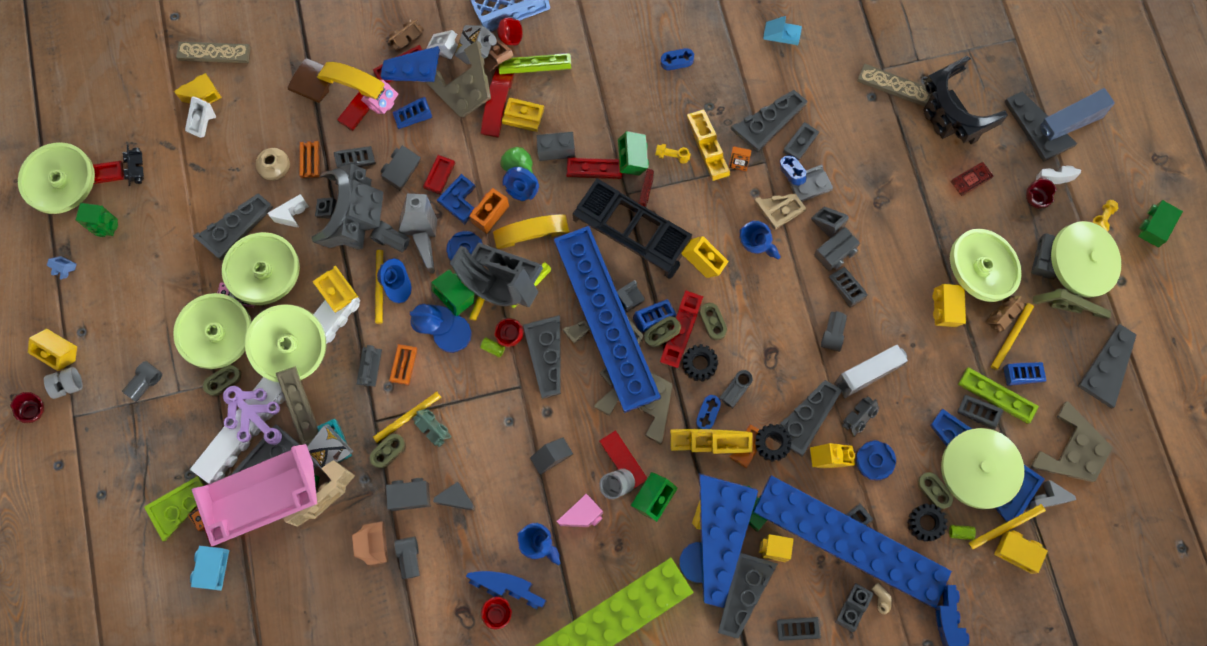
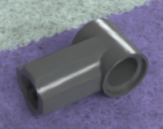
(387, 235)
(833, 335)
(145, 376)
(735, 389)
(407, 551)

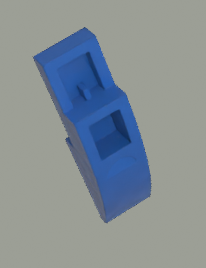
(499, 583)
(949, 618)

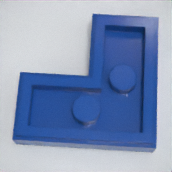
(453, 198)

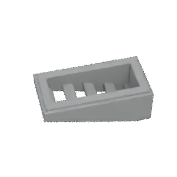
(423, 244)

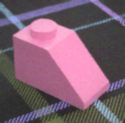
(582, 514)

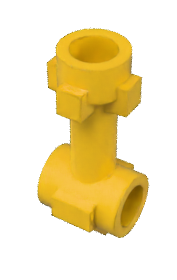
(683, 154)
(1109, 208)

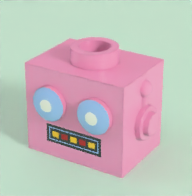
(384, 100)

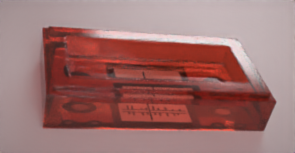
(972, 178)
(646, 187)

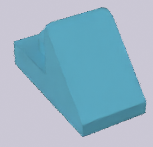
(782, 32)

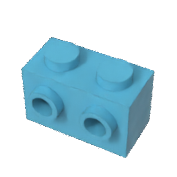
(209, 568)

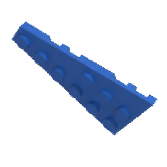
(949, 427)
(723, 526)

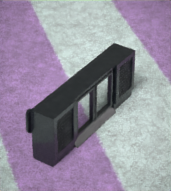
(664, 246)

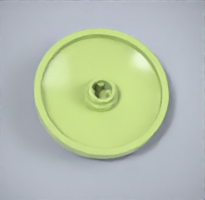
(56, 178)
(1086, 259)
(985, 265)
(260, 268)
(212, 331)
(285, 339)
(982, 468)

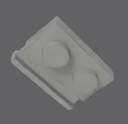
(815, 185)

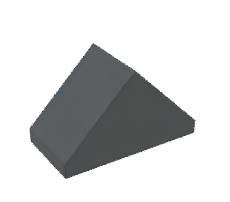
(830, 221)
(551, 455)
(455, 497)

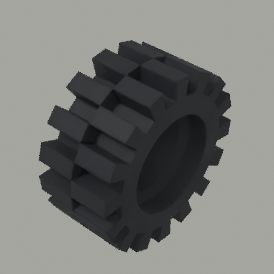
(704, 352)
(777, 431)
(936, 514)

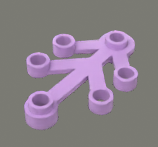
(249, 413)

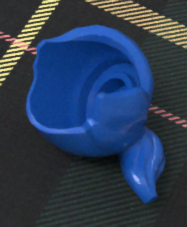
(757, 238)
(536, 543)

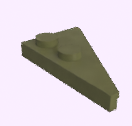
(1063, 300)

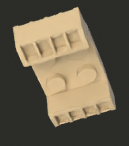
(327, 493)

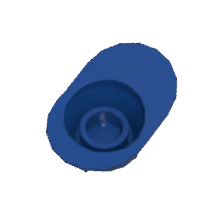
(394, 280)
(431, 319)

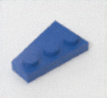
(412, 67)

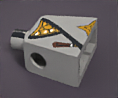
(471, 34)
(327, 447)

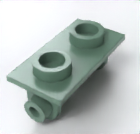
(438, 432)

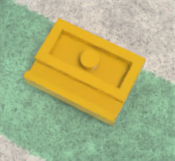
(523, 114)
(335, 289)

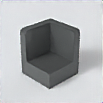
(630, 296)

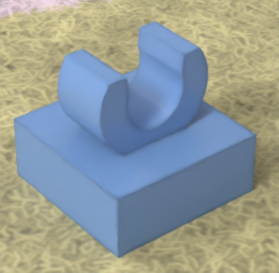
(61, 265)

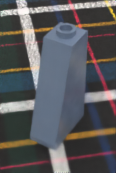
(1077, 115)

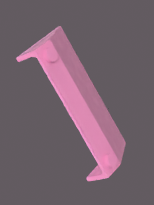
(257, 495)

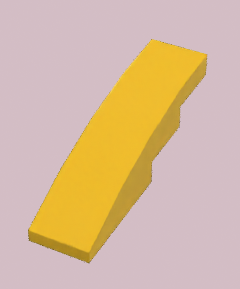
(708, 145)
(711, 440)

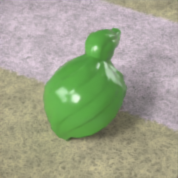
(516, 158)

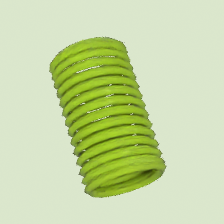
(486, 343)
(962, 532)

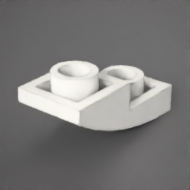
(1063, 175)

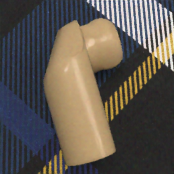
(884, 598)

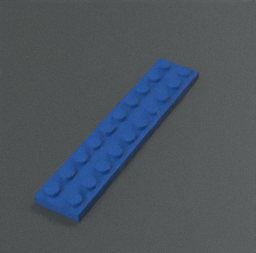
(607, 319)
(852, 541)

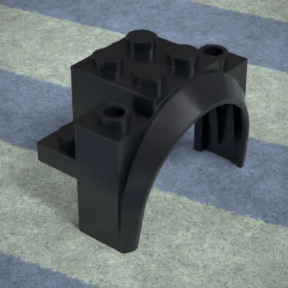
(949, 113)

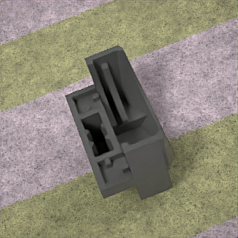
(355, 211)
(505, 283)

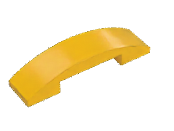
(352, 78)
(530, 229)

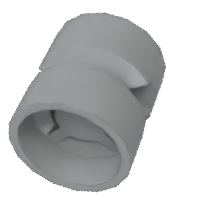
(64, 382)
(617, 483)

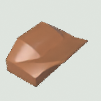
(497, 55)
(370, 544)

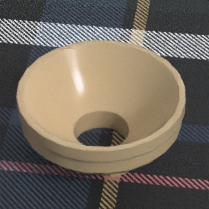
(275, 170)

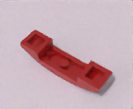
(495, 106)
(686, 316)

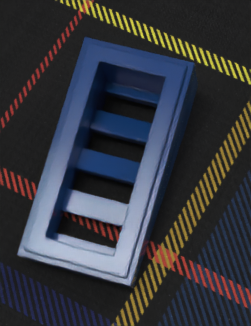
(416, 105)
(641, 316)
(1010, 375)

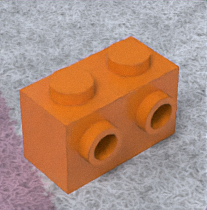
(489, 210)

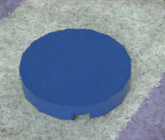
(520, 183)
(465, 239)
(456, 337)
(875, 460)
(691, 562)

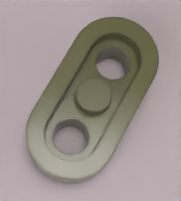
(713, 322)
(663, 331)
(222, 379)
(386, 449)
(936, 489)

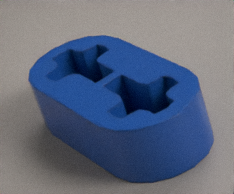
(677, 59)
(790, 171)
(703, 411)

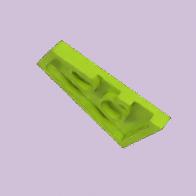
(173, 508)

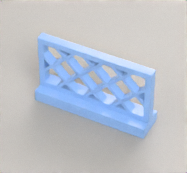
(513, 10)

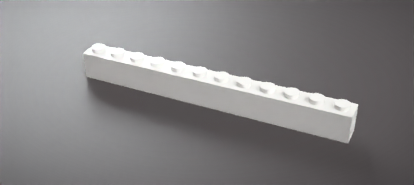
(226, 447)

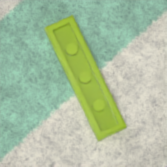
(535, 63)
(998, 395)

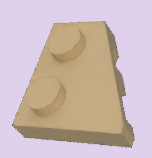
(780, 209)

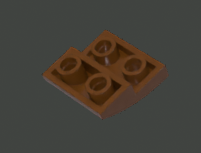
(306, 82)

